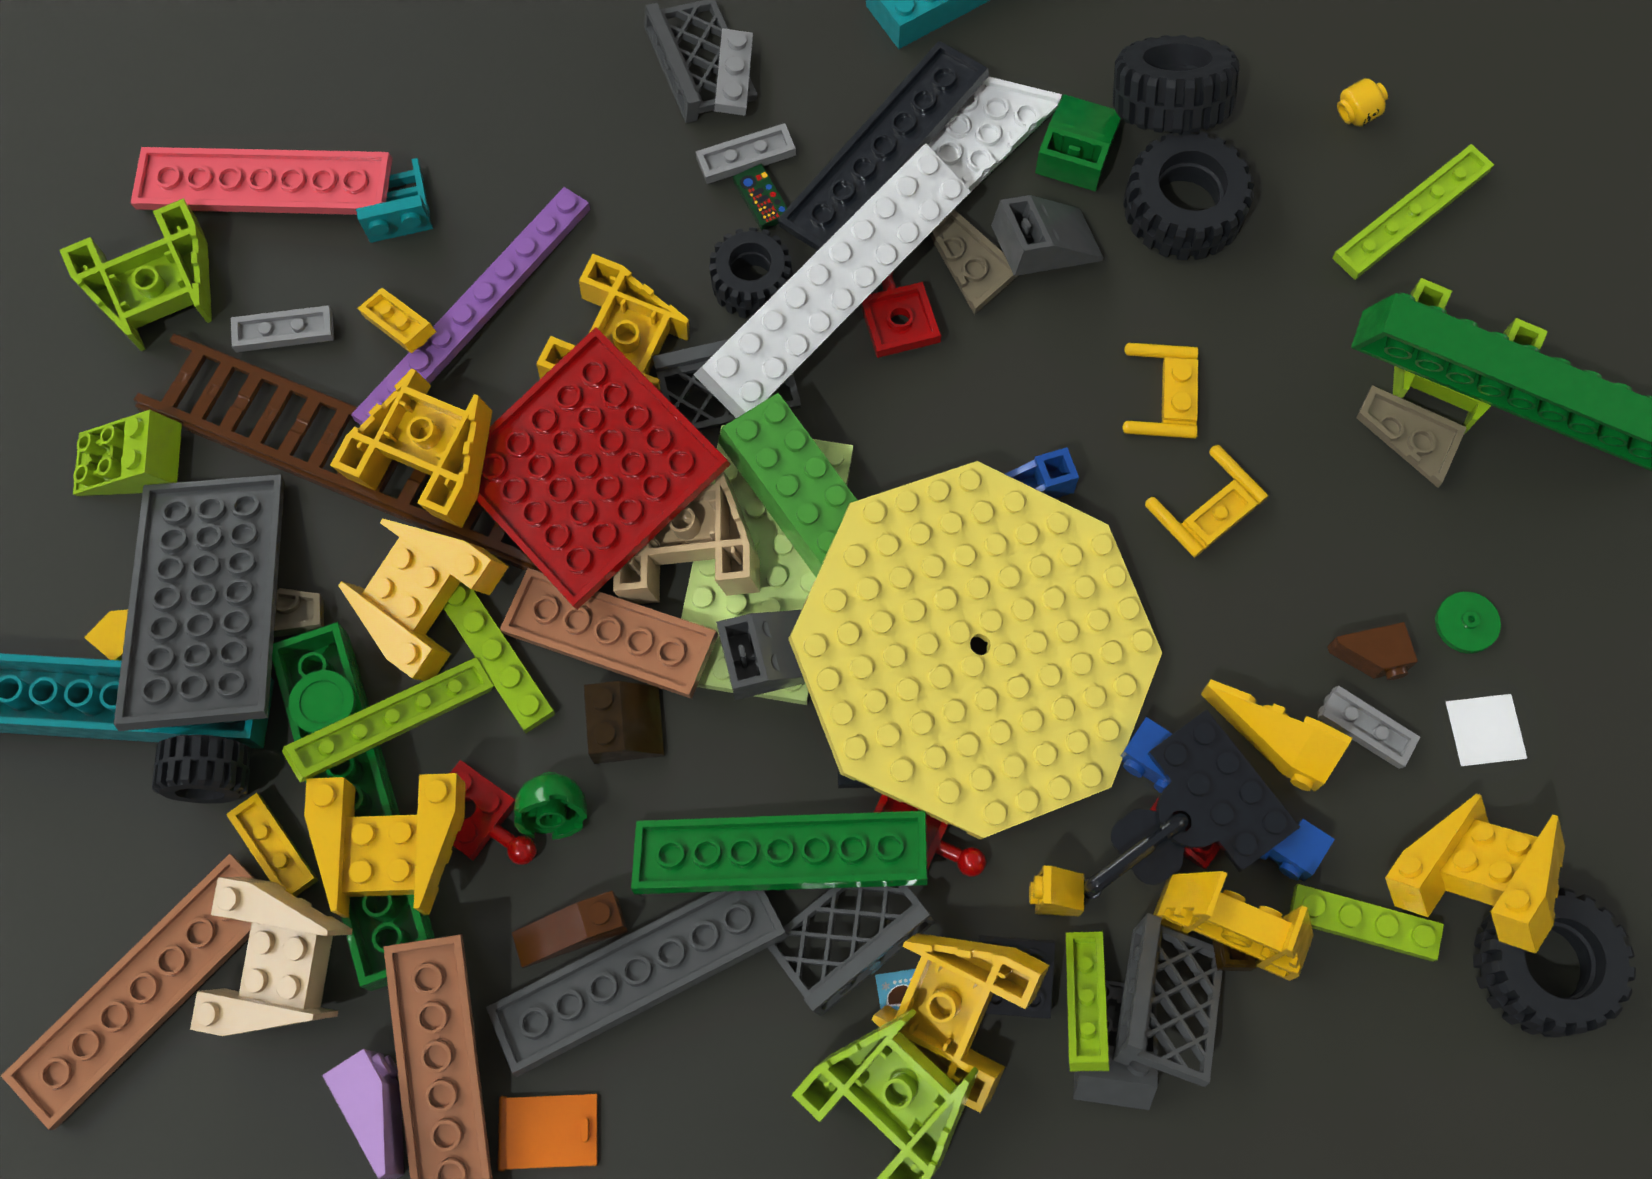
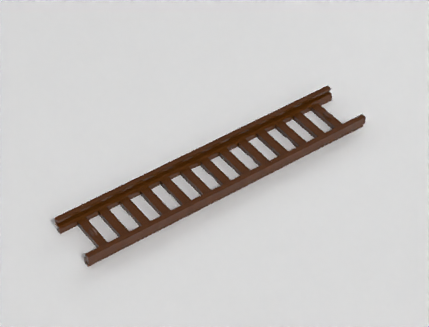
(283, 457)

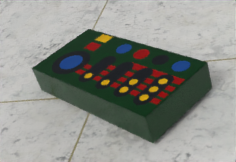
(760, 196)

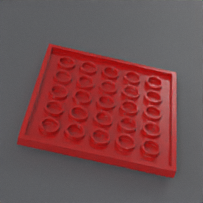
(592, 467)

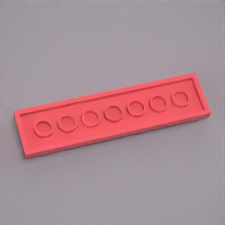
(261, 180)

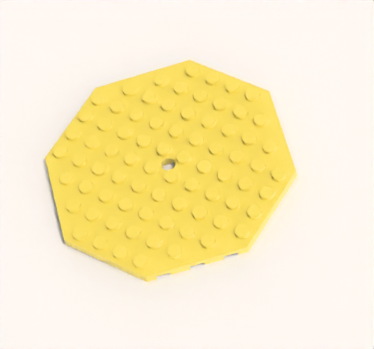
(958, 729)

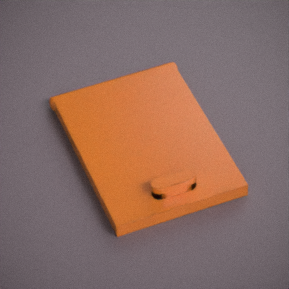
(548, 1131)

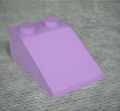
(371, 1103)

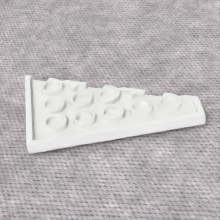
(991, 127)

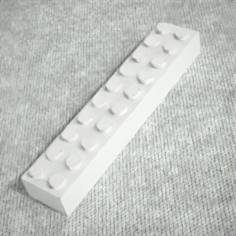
(832, 283)

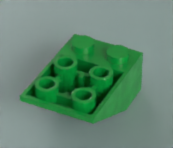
(1077, 142)

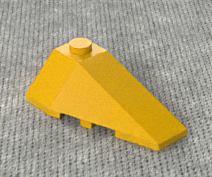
(1295, 748)

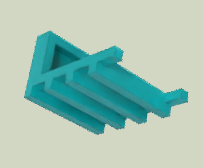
(403, 211)

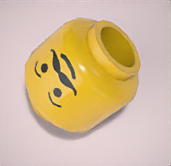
(1362, 102)

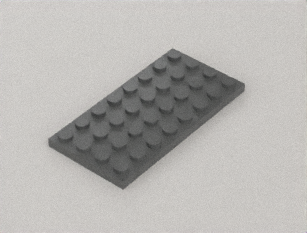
(202, 604)

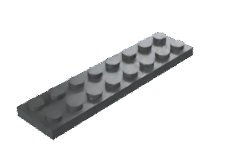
(632, 975)

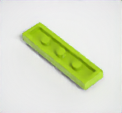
(1369, 923)
(1086, 1002)

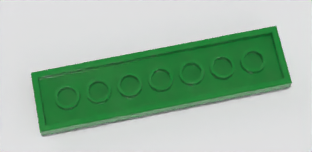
(780, 852)

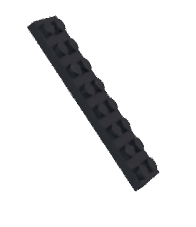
(884, 143)

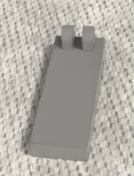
(1368, 726)

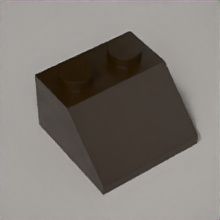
(623, 721)

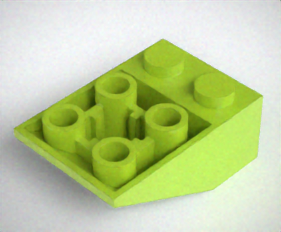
(127, 455)

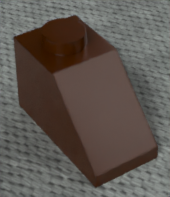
(1377, 651)

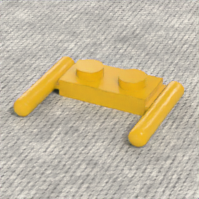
(1178, 391)
(1218, 513)

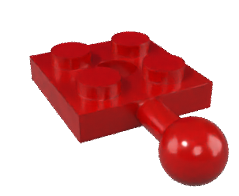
(907, 301)
(491, 810)
(969, 861)

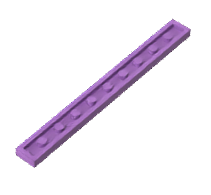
(485, 295)

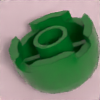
(550, 805)

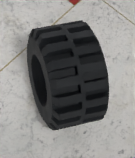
(744, 250)
(201, 769)

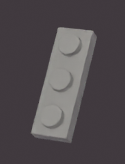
(733, 72)
(745, 152)
(282, 328)

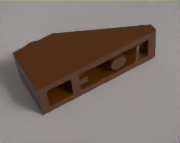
(570, 929)

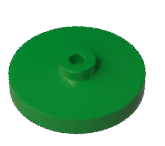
(1467, 622)
(321, 700)

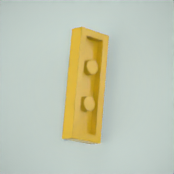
(397, 320)
(271, 845)

